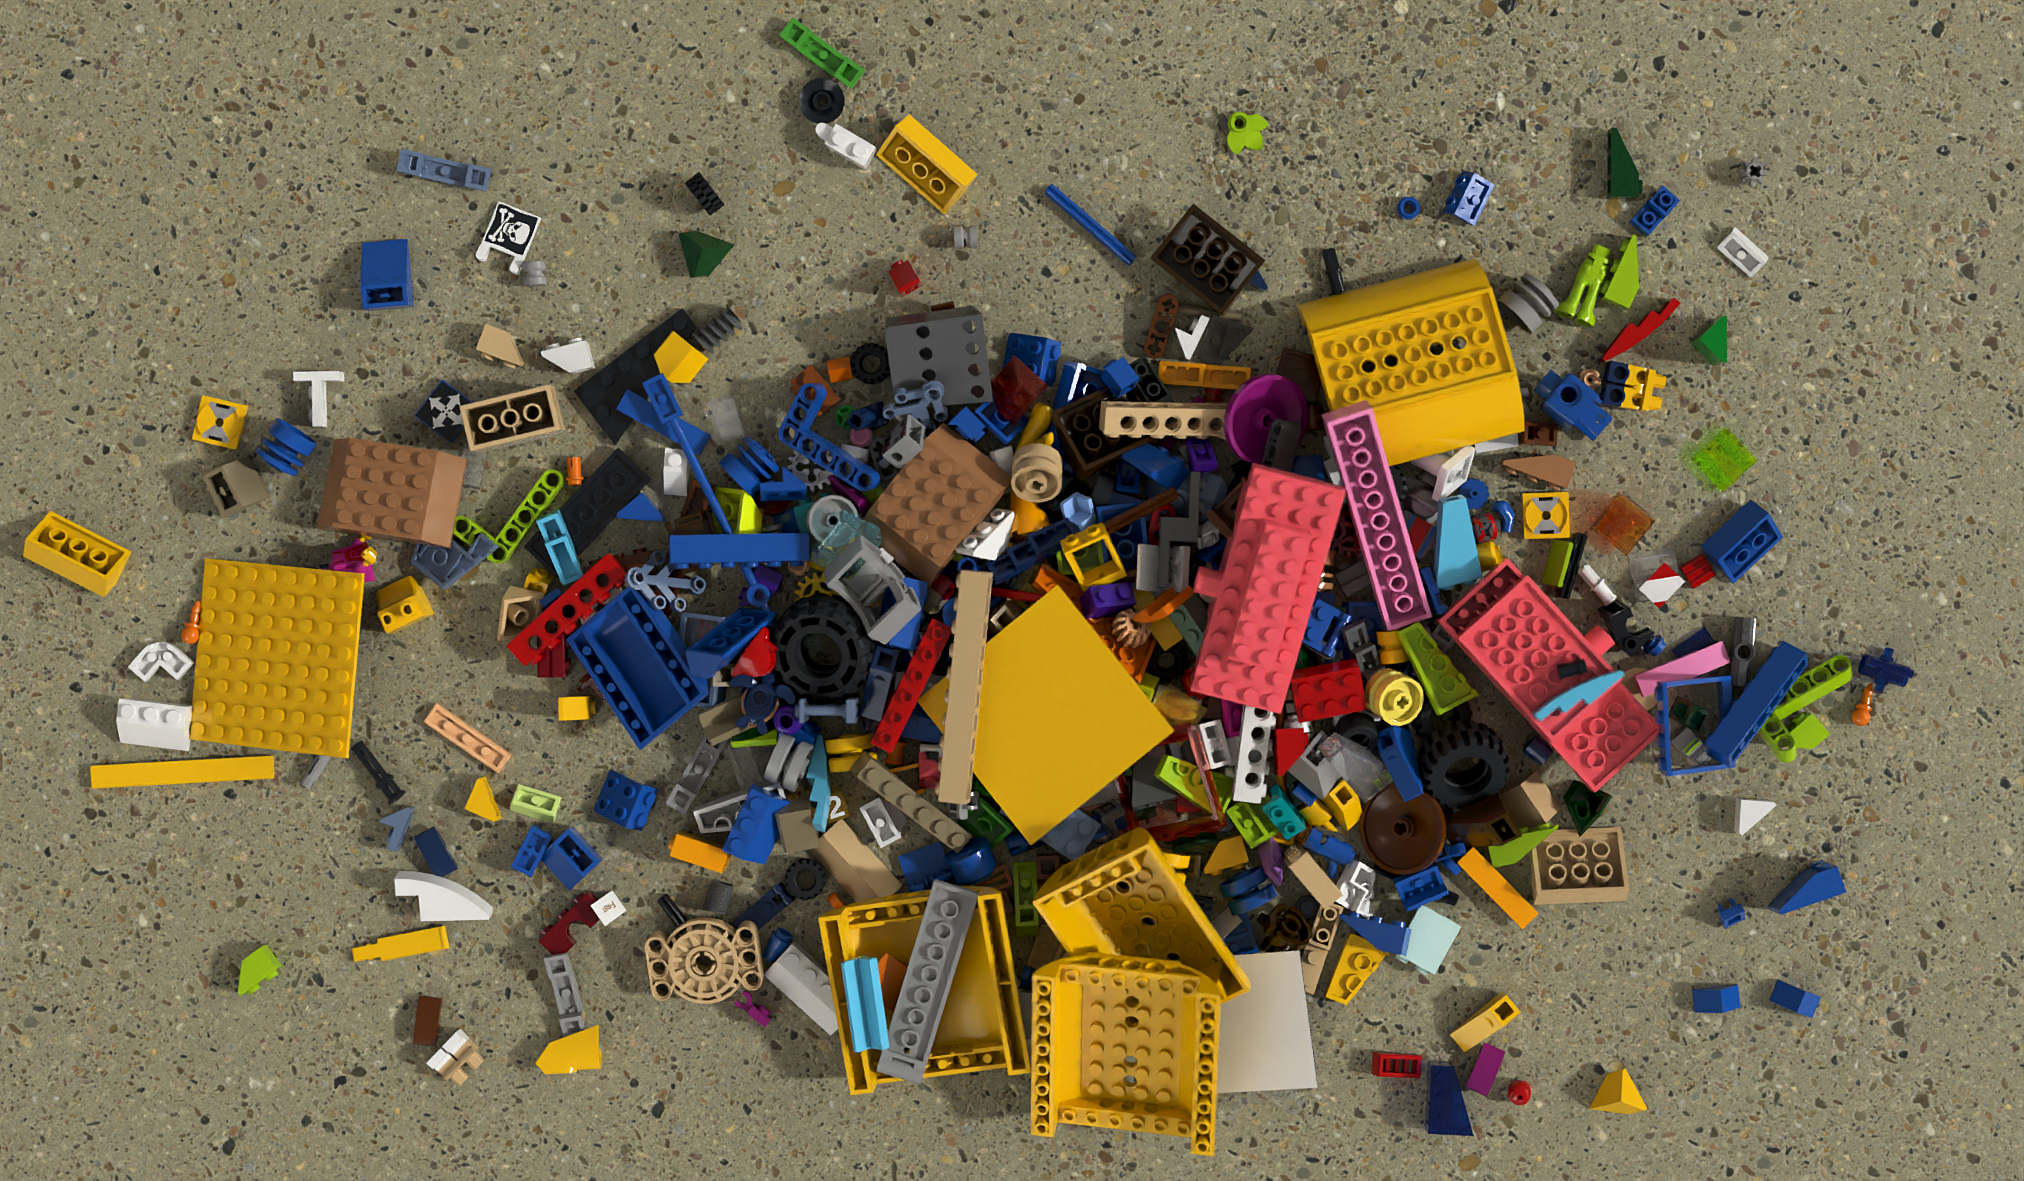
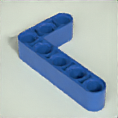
(821, 445)

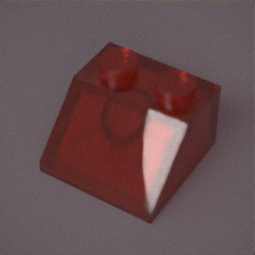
(1016, 390)

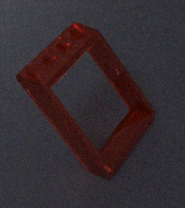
(1190, 827)

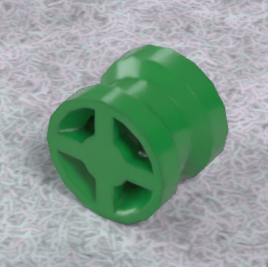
(843, 411)

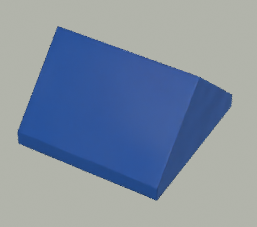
(998, 424)

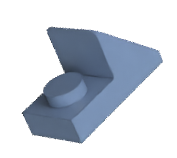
(400, 821)

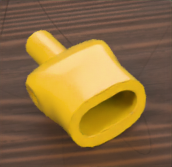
(1317, 814)

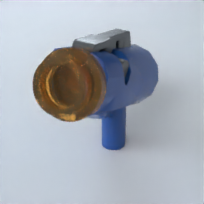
(1327, 844)

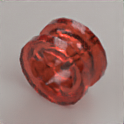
(1213, 394)

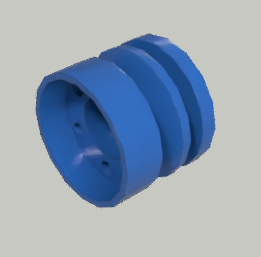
(285, 447)
(749, 465)

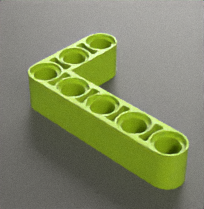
(515, 521)
(1794, 702)

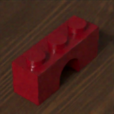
(558, 937)

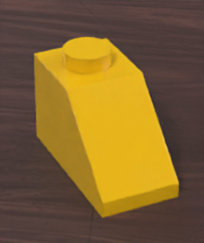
(576, 707)

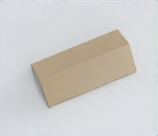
(854, 864)

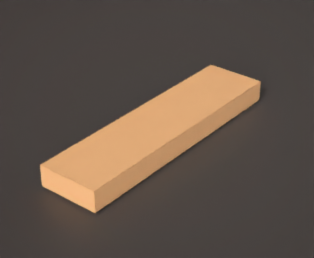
(467, 738)

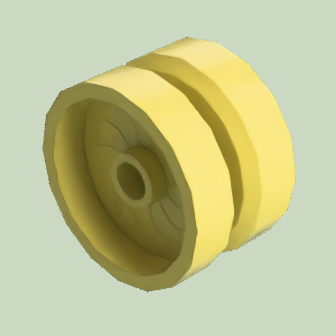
(1393, 696)

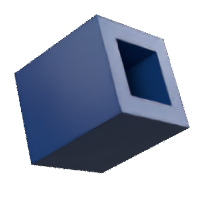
(1119, 377)

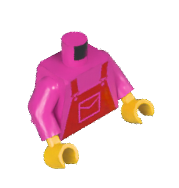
(355, 559)

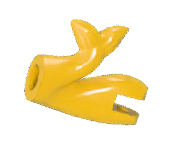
(1037, 426)

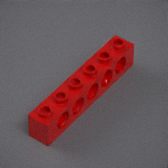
(521, 646)
(911, 685)

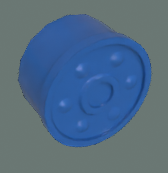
(973, 862)

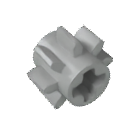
(1747, 169)

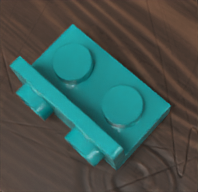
(1283, 813)

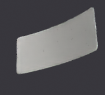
(1499, 443)

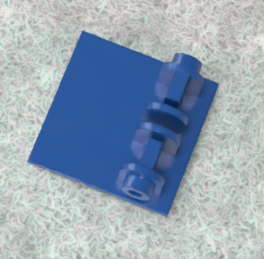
(925, 866)

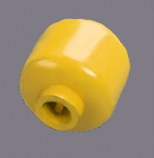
(1488, 555)

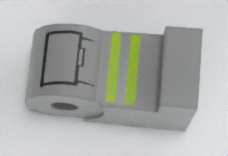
(1690, 745)

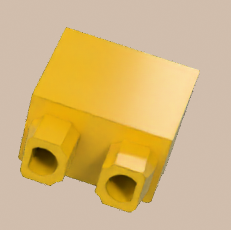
(402, 605)

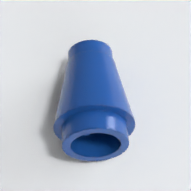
(777, 944)

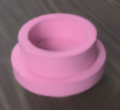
(861, 438)

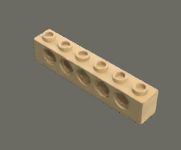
(1113, 411)

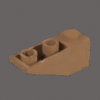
(1550, 469)

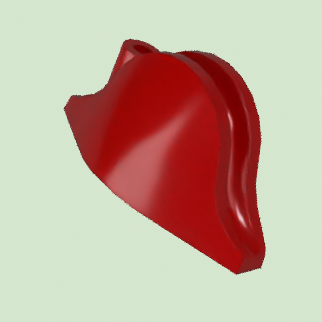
(758, 657)

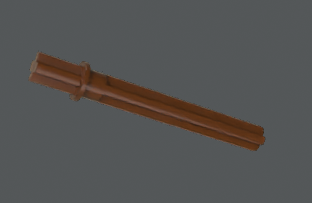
(1139, 511)

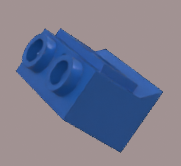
(968, 425)

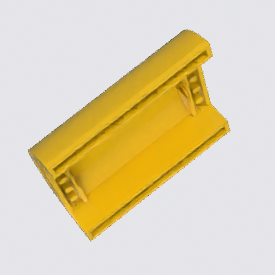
(982, 1010)

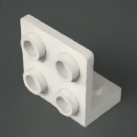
(1148, 568)

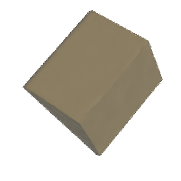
(796, 825)

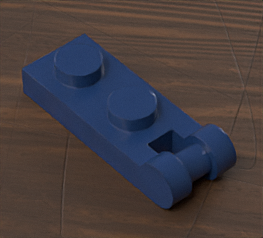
(765, 908)

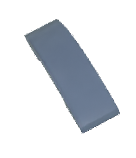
(443, 170)

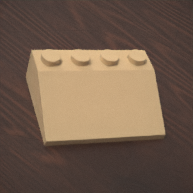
(1579, 868)

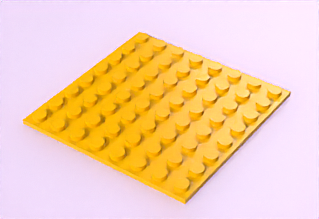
(277, 657)
(1053, 716)

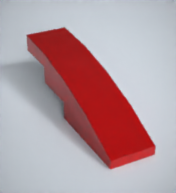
(1632, 334)

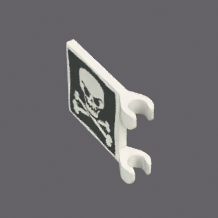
(509, 232)

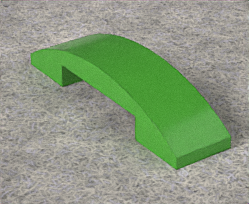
(822, 53)

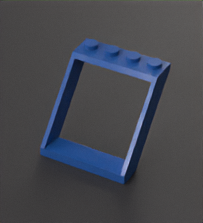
(1662, 718)

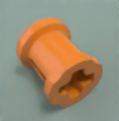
(896, 756)

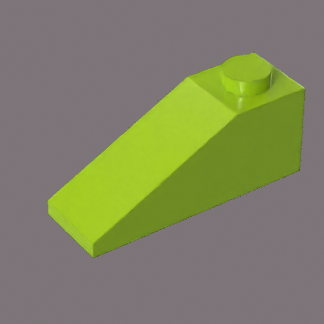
(1025, 890)

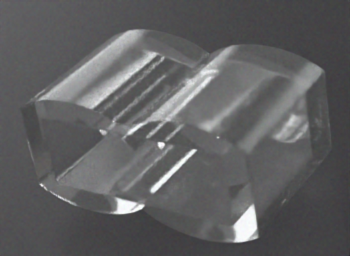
(725, 420)

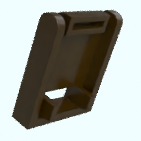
(692, 525)

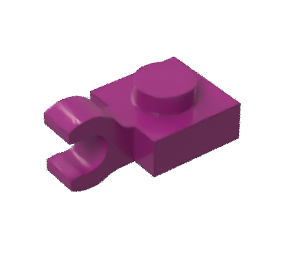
(758, 1013)

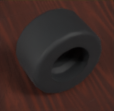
(1358, 728)

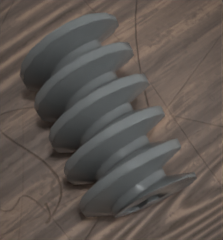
(718, 329)

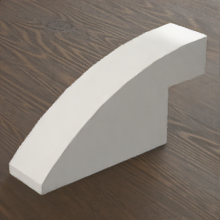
(441, 898)

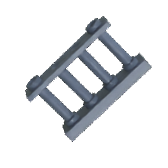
(847, 710)

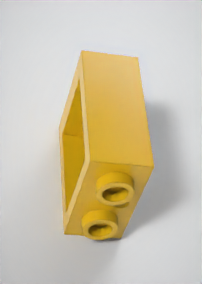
(1102, 574)

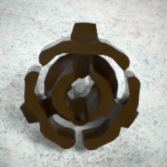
(1284, 932)

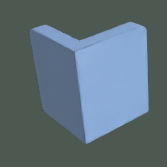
(1079, 511)

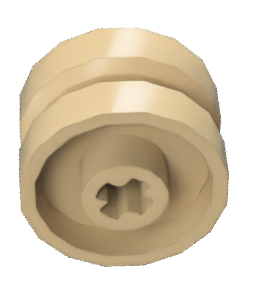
(1036, 473)

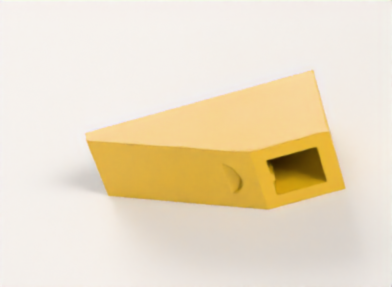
(1485, 1021)

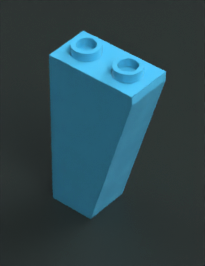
(1455, 545)

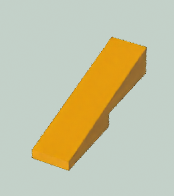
(1203, 375)
(1497, 888)

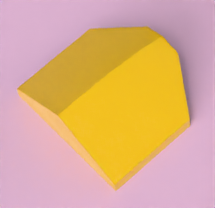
(678, 359)

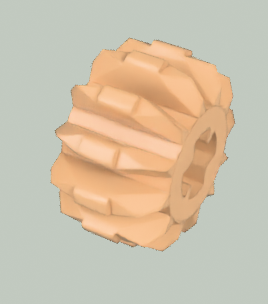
(1128, 630)

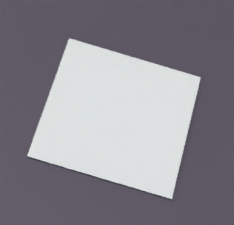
(1267, 1029)

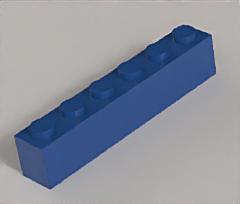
(738, 549)
(1756, 703)

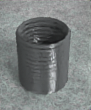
(718, 896)

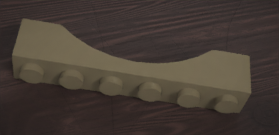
(910, 802)

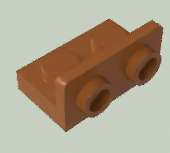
(810, 375)

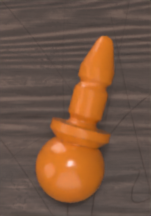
(190, 633)
(1861, 715)

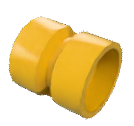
(1392, 648)

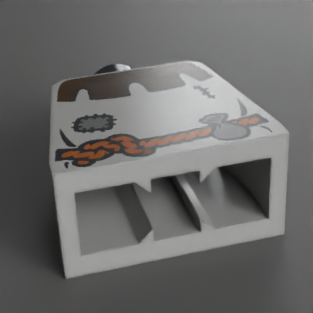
(902, 443)

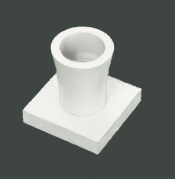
(1449, 470)

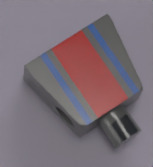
(1421, 534)

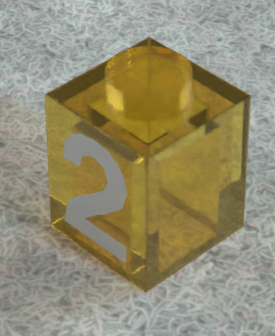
(839, 806)

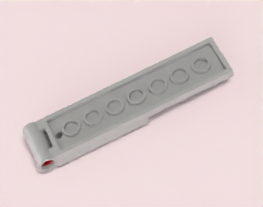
(927, 981)

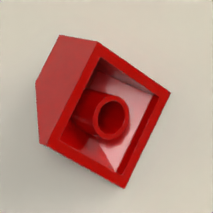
(1287, 747)

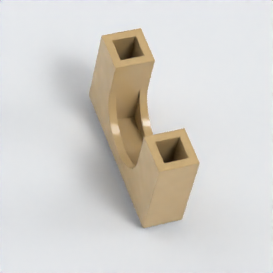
(1311, 875)

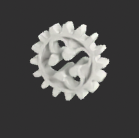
(821, 476)

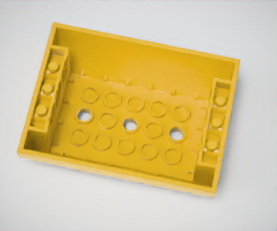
(1098, 916)

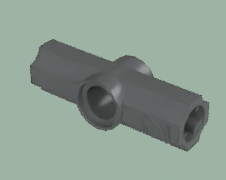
(1742, 635)

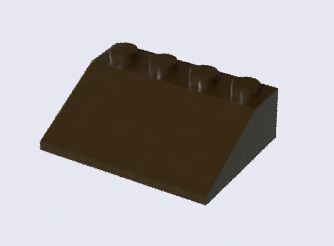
(1207, 259)
(1085, 443)

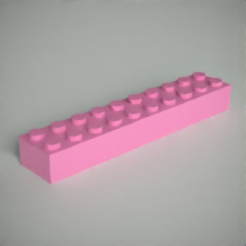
(1376, 515)

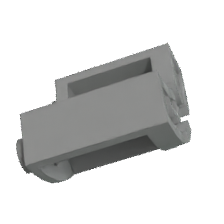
(898, 615)

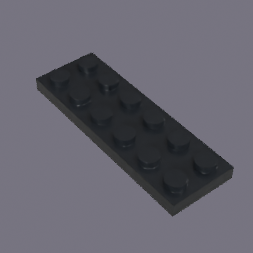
(595, 505)

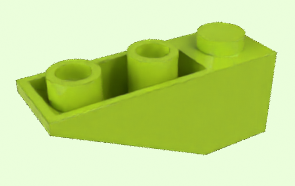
(1624, 278)
(1518, 848)

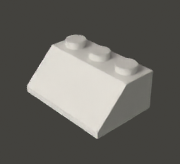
(154, 723)

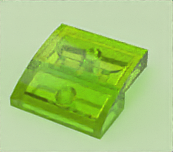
(1724, 459)

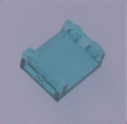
(841, 537)

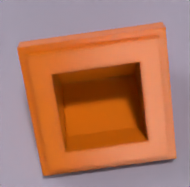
(839, 369)

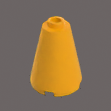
(1027, 518)

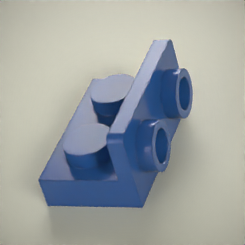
(1468, 197)

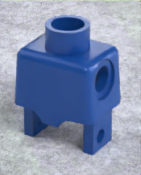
(1581, 412)

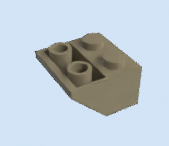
(235, 486)

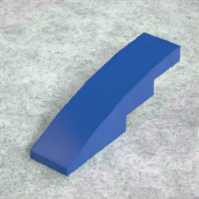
(644, 412)

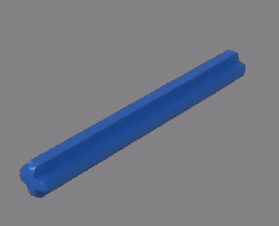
(1090, 224)

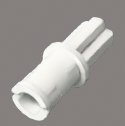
(1596, 584)

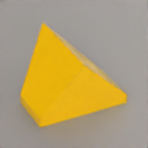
(1618, 1094)

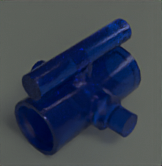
(1884, 670)

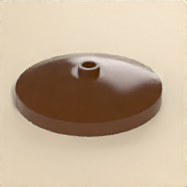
(1400, 833)

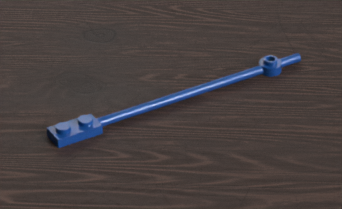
(669, 411)

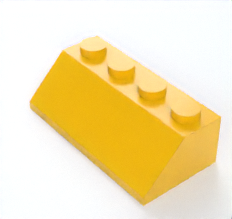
(926, 164)
(76, 553)

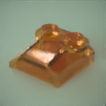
(1622, 523)

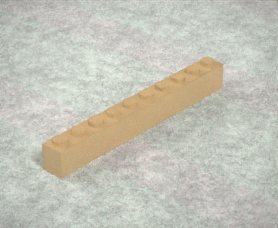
(964, 687)

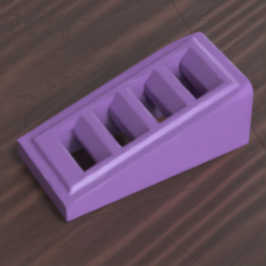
(1272, 860)

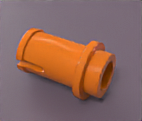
(574, 471)

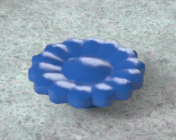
(1474, 492)

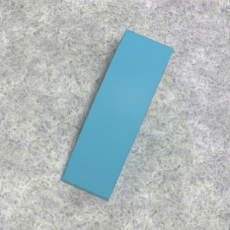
(560, 546)

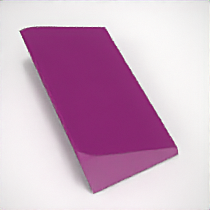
(849, 492)

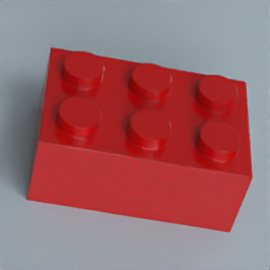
(1327, 690)

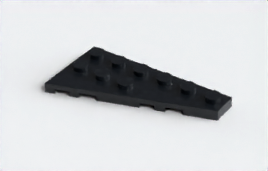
(628, 371)

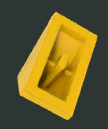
(482, 801)

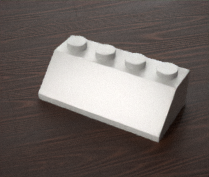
(805, 984)

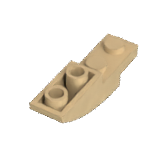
(1315, 953)

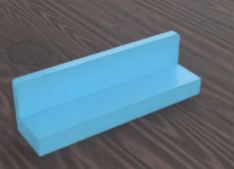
(865, 1003)

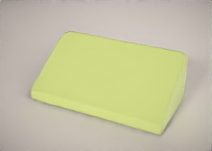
(535, 803)

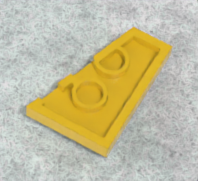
(1353, 967)

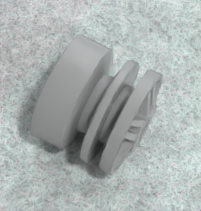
(1532, 298)

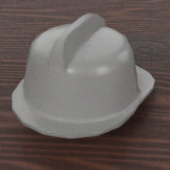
(1420, 501)

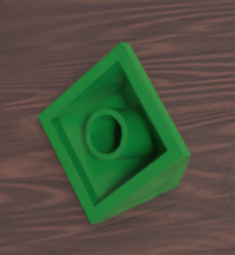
(1713, 341)

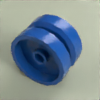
(1247, 890)

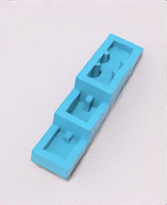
(1586, 691)
(819, 777)

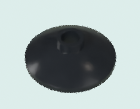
(819, 89)

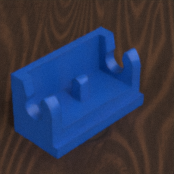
(532, 850)

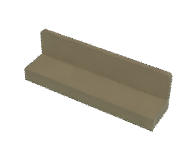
(720, 720)

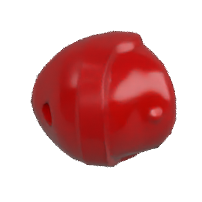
(1519, 1092)

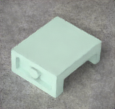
(1429, 939)

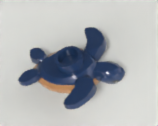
(760, 699)

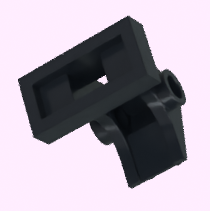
(1615, 618)

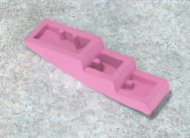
(1684, 667)

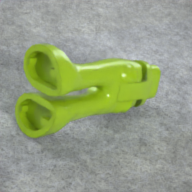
(1590, 274)

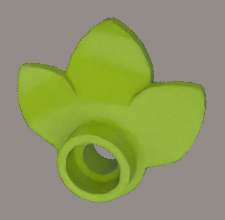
(1248, 134)

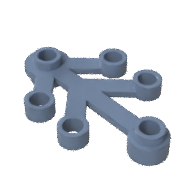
(932, 392)
(662, 582)

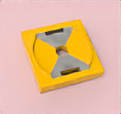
(231, 428)
(1532, 515)

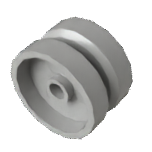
(821, 510)
(786, 761)

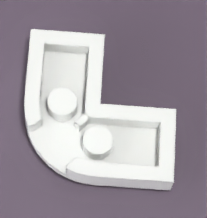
(159, 655)

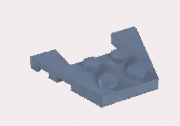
(448, 565)

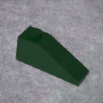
(1621, 171)

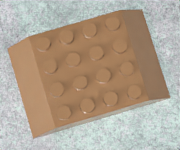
(392, 492)
(937, 503)

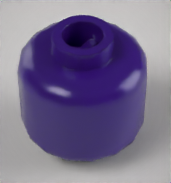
(782, 723)

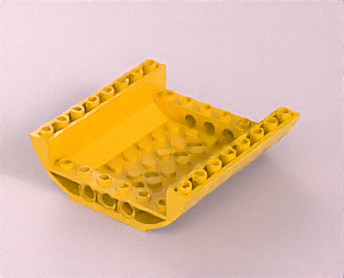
(1426, 399)
(1084, 1041)

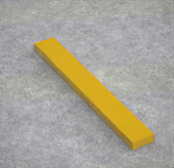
(182, 771)

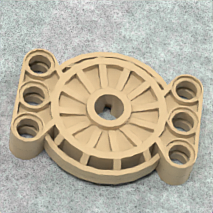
(700, 982)

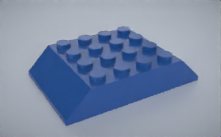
(638, 665)

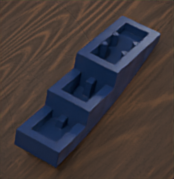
(1030, 552)

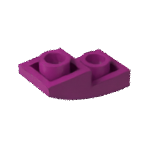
(1485, 1069)

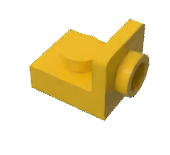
(538, 580)

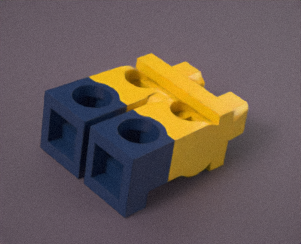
(1639, 387)

